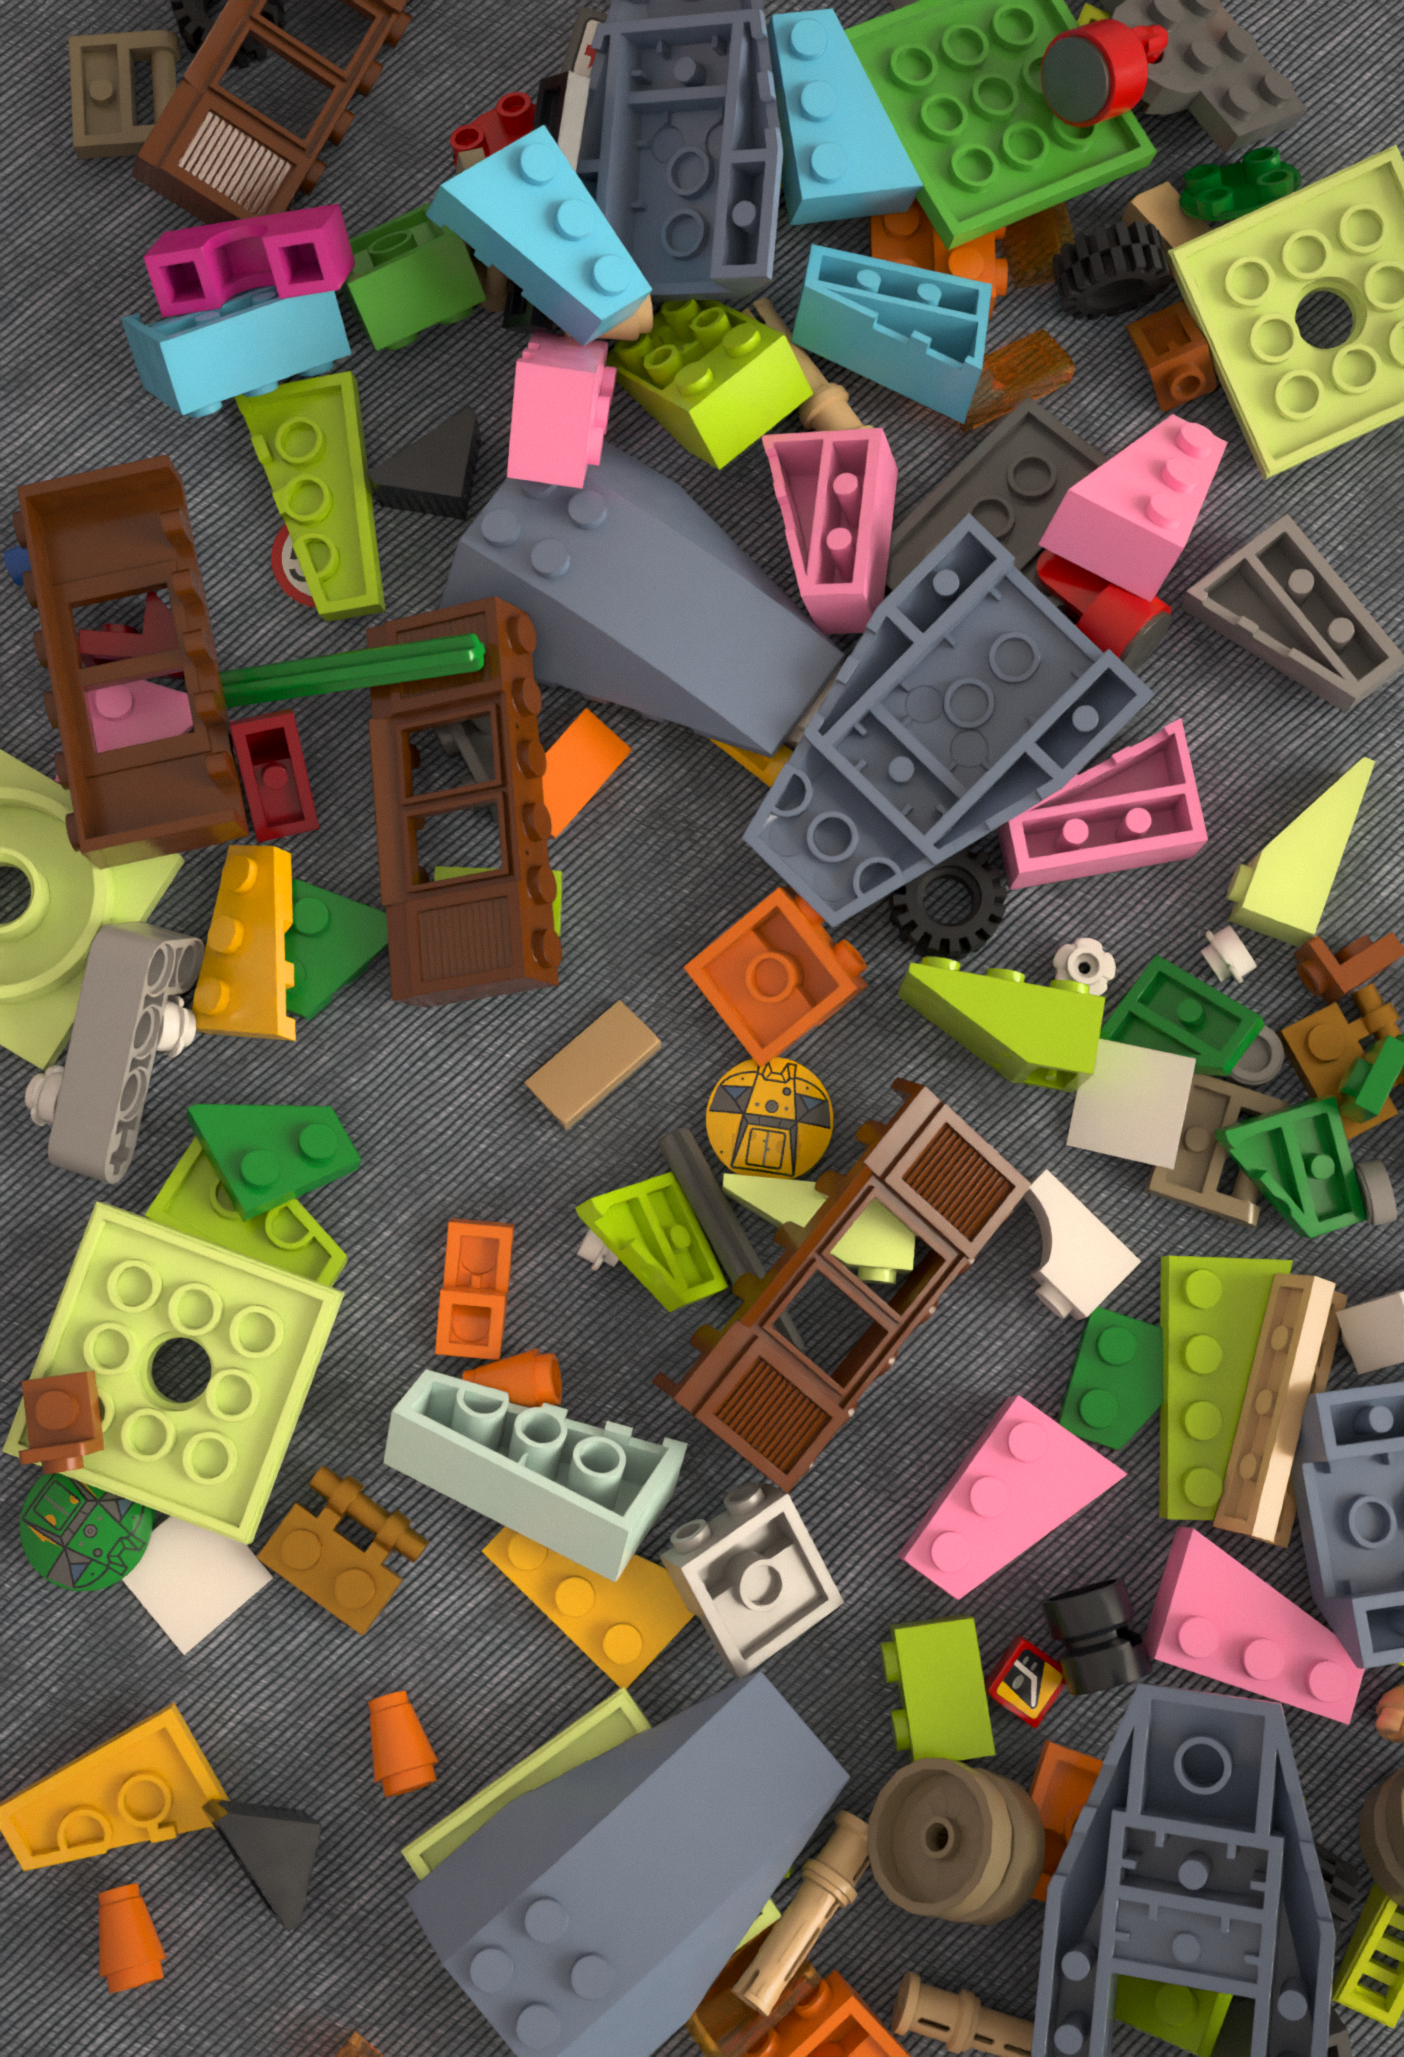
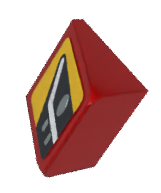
(1025, 1681)

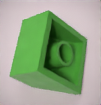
(409, 279)

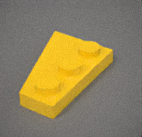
(244, 956)
(613, 1623)
(115, 1795)

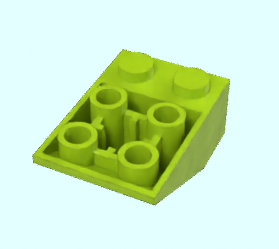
(711, 377)
(1013, 1026)

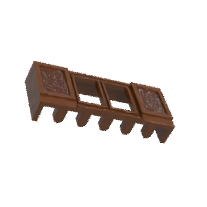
(230, 159)
(104, 541)
(484, 928)
(762, 1389)

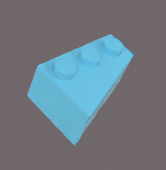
(833, 129)
(545, 234)
(896, 326)
(236, 349)

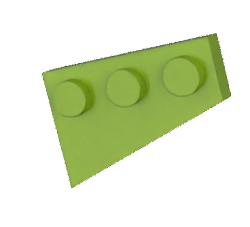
(283, 1236)

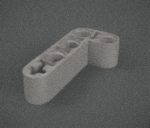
(115, 1044)

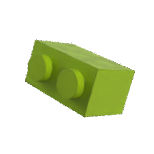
(939, 1689)

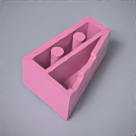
(559, 409)
(1138, 507)
(837, 519)
(1111, 818)
(1005, 1497)
(1245, 1633)

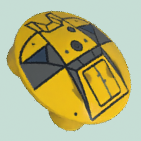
(769, 1119)

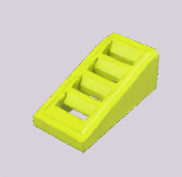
(1367, 1938)

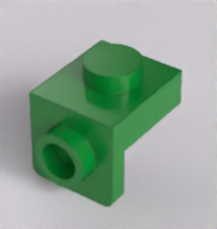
(1371, 1079)

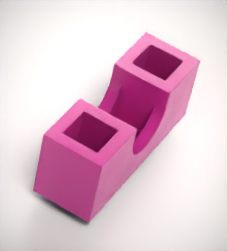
(210, 263)

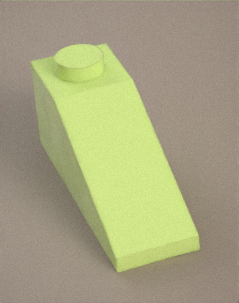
(1292, 876)
(873, 1245)

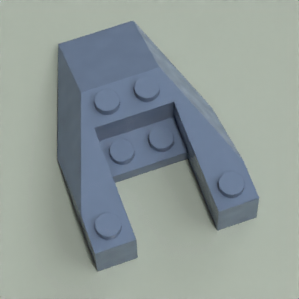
(1190, 1876)

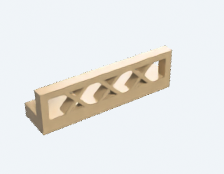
(1288, 1365)

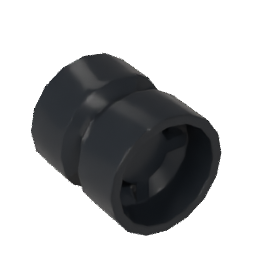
(1097, 1637)

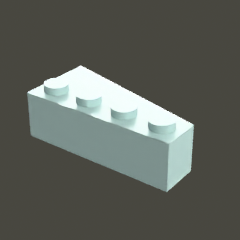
(534, 1469)

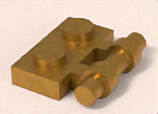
(1326, 1045)
(330, 1565)

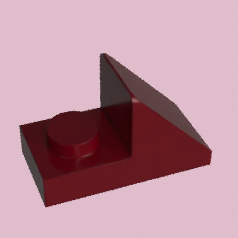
(123, 642)
(274, 775)

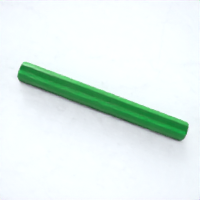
(353, 670)

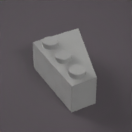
(1296, 616)

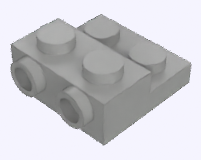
(751, 1576)

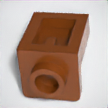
(1173, 355)
(1358, 962)
(62, 1421)

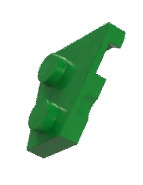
(328, 945)
(1185, 1018)
(272, 1151)
(1299, 1164)
(1113, 1379)

